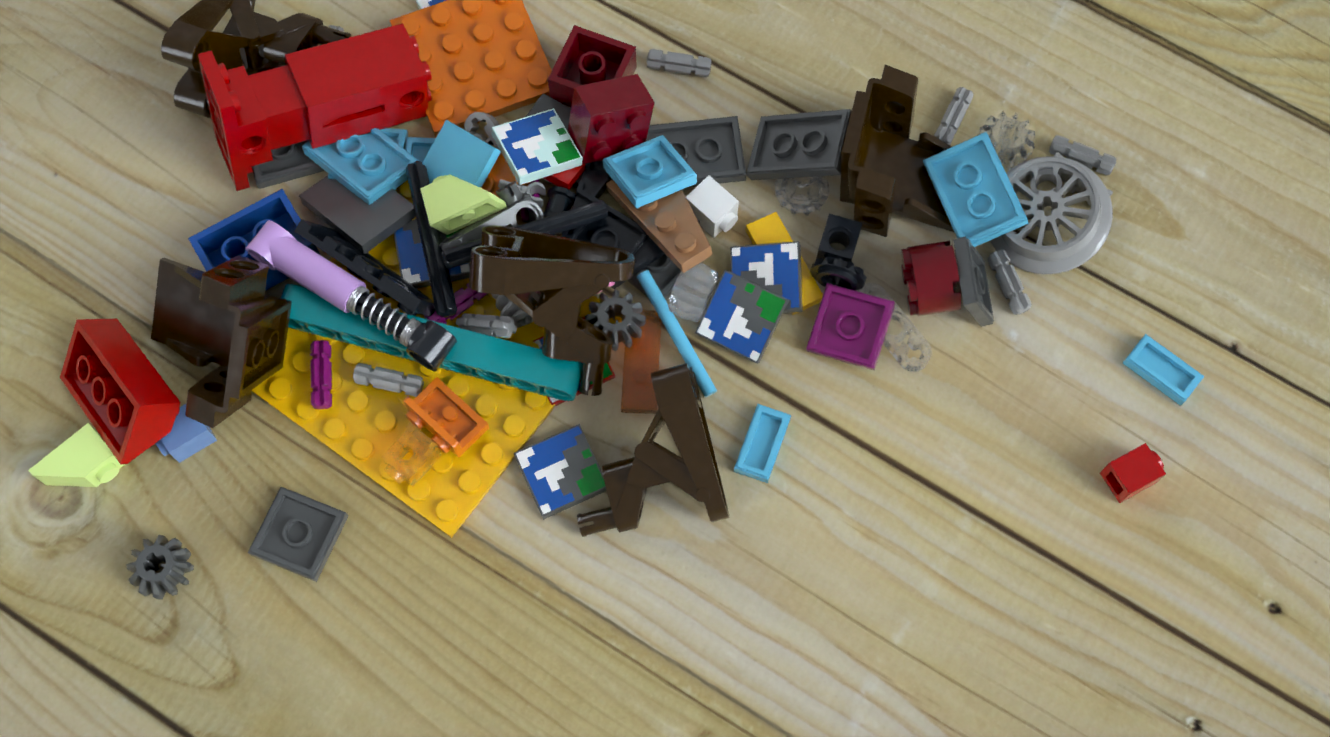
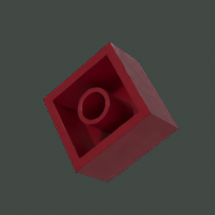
(587, 60)
(609, 117)

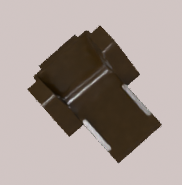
(881, 164)
(224, 321)

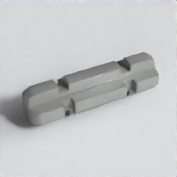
(678, 63)
(954, 115)
(1083, 154)
(1009, 282)
(488, 324)
(388, 379)

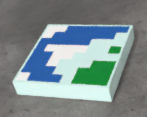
(536, 146)

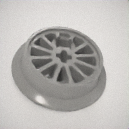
(1085, 243)

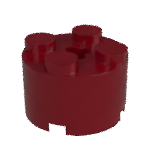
(931, 278)

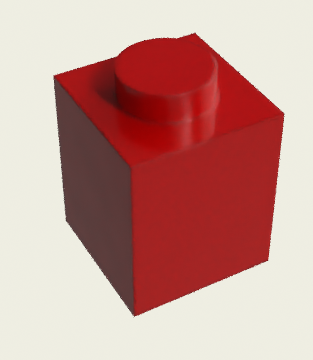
(1133, 472)

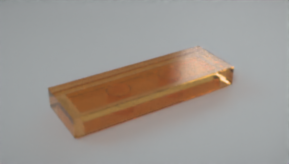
(639, 362)

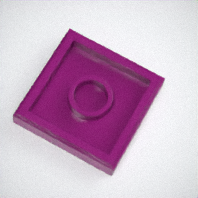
(850, 326)

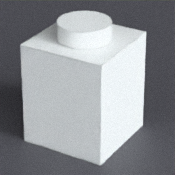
(713, 206)

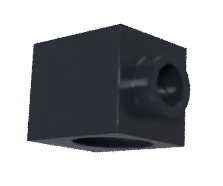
(840, 231)

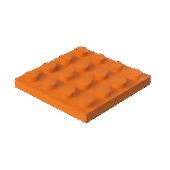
(478, 58)

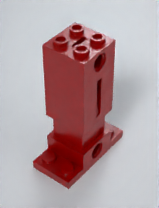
(315, 97)

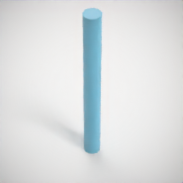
(676, 333)

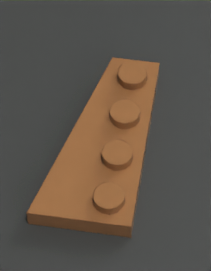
(670, 225)

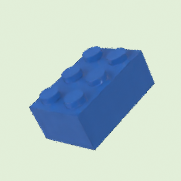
(235, 232)

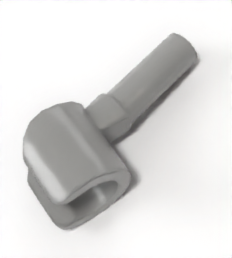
(535, 187)

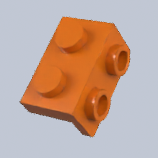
(446, 416)

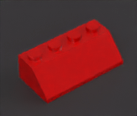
(118, 388)

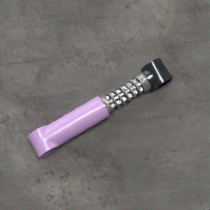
(276, 247)

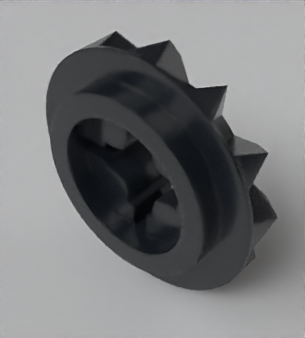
(838, 273)

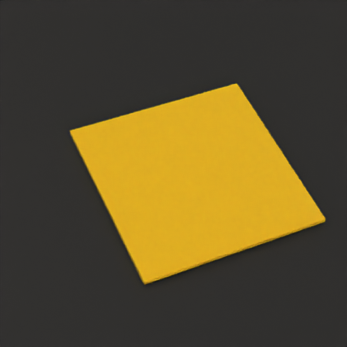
(371, 419)

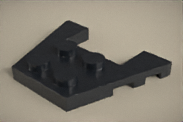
(616, 229)

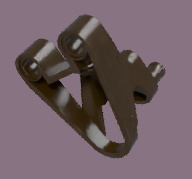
(248, 36)
(559, 277)
(654, 465)

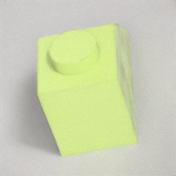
(457, 204)
(78, 461)

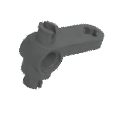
(505, 217)

